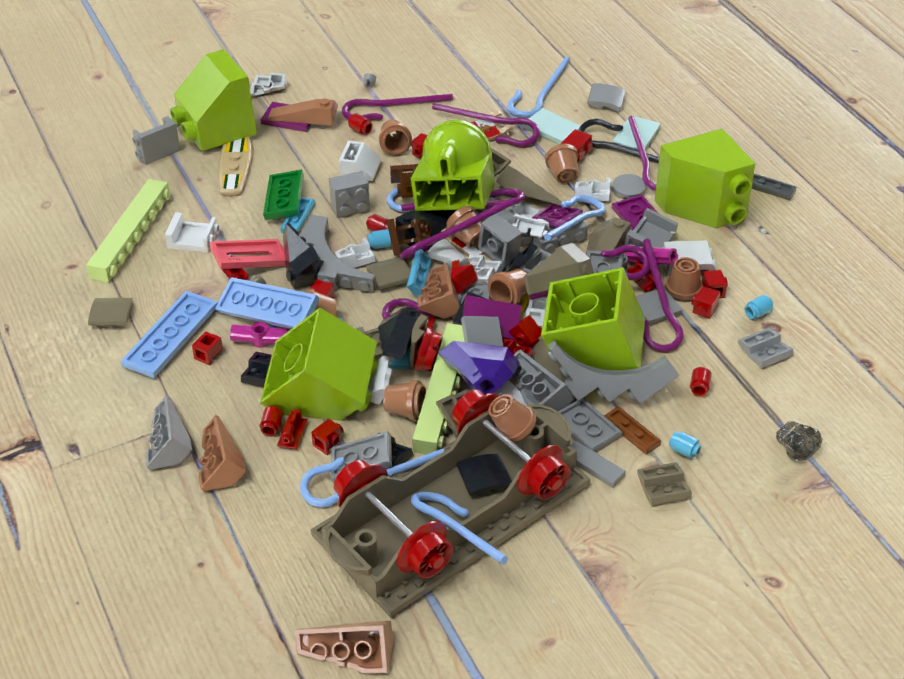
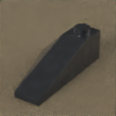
(435, 218)
(300, 259)
(396, 332)

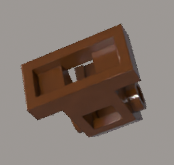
(398, 176)
(397, 236)

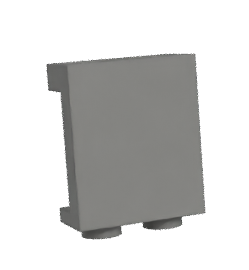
(157, 142)
(652, 226)

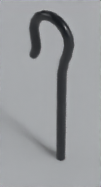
(602, 144)

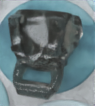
(801, 441)

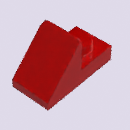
(462, 276)

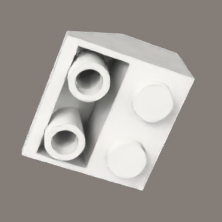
(358, 158)

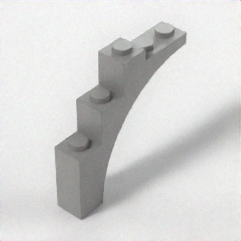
(572, 235)
(330, 267)
(640, 382)

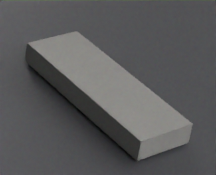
(597, 465)

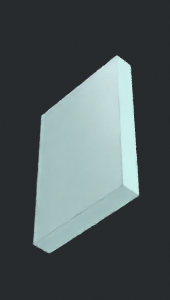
(552, 125)
(646, 129)

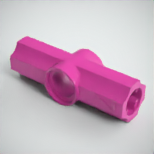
(663, 256)
(258, 334)

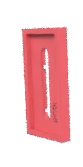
(244, 247)

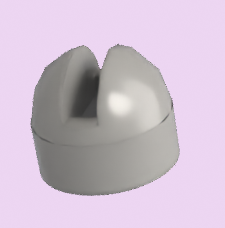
(369, 79)

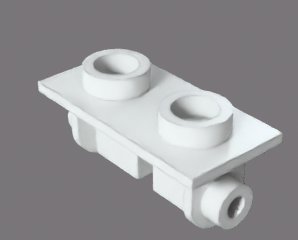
(537, 226)

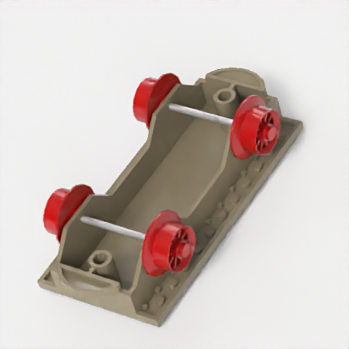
(407, 553)

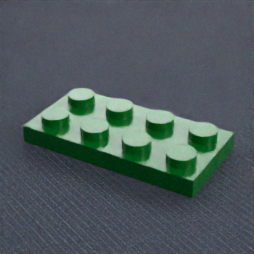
(283, 194)

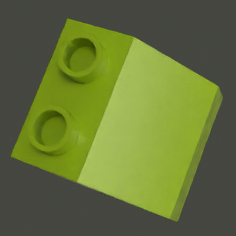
(214, 103)
(705, 179)
(596, 320)
(321, 369)

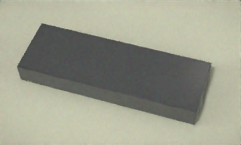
(773, 187)

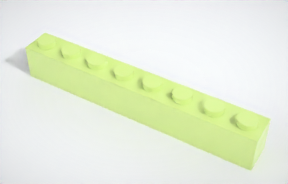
(128, 231)
(443, 382)

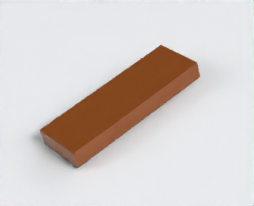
(633, 430)

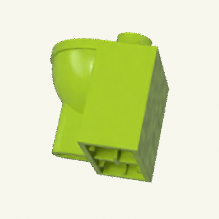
(454, 168)

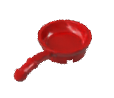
(429, 348)

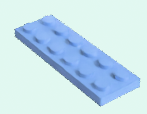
(266, 303)
(169, 334)

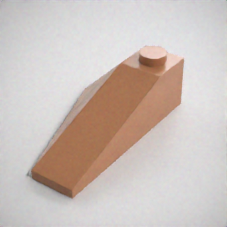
(311, 112)
(439, 293)
(221, 460)
(354, 645)

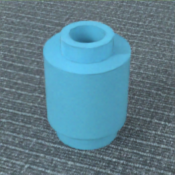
(379, 239)
(758, 307)
(685, 444)

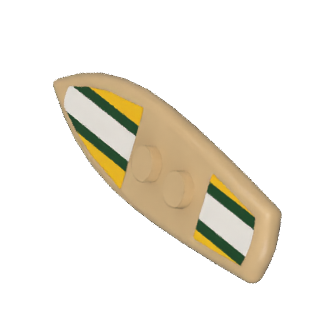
(234, 166)

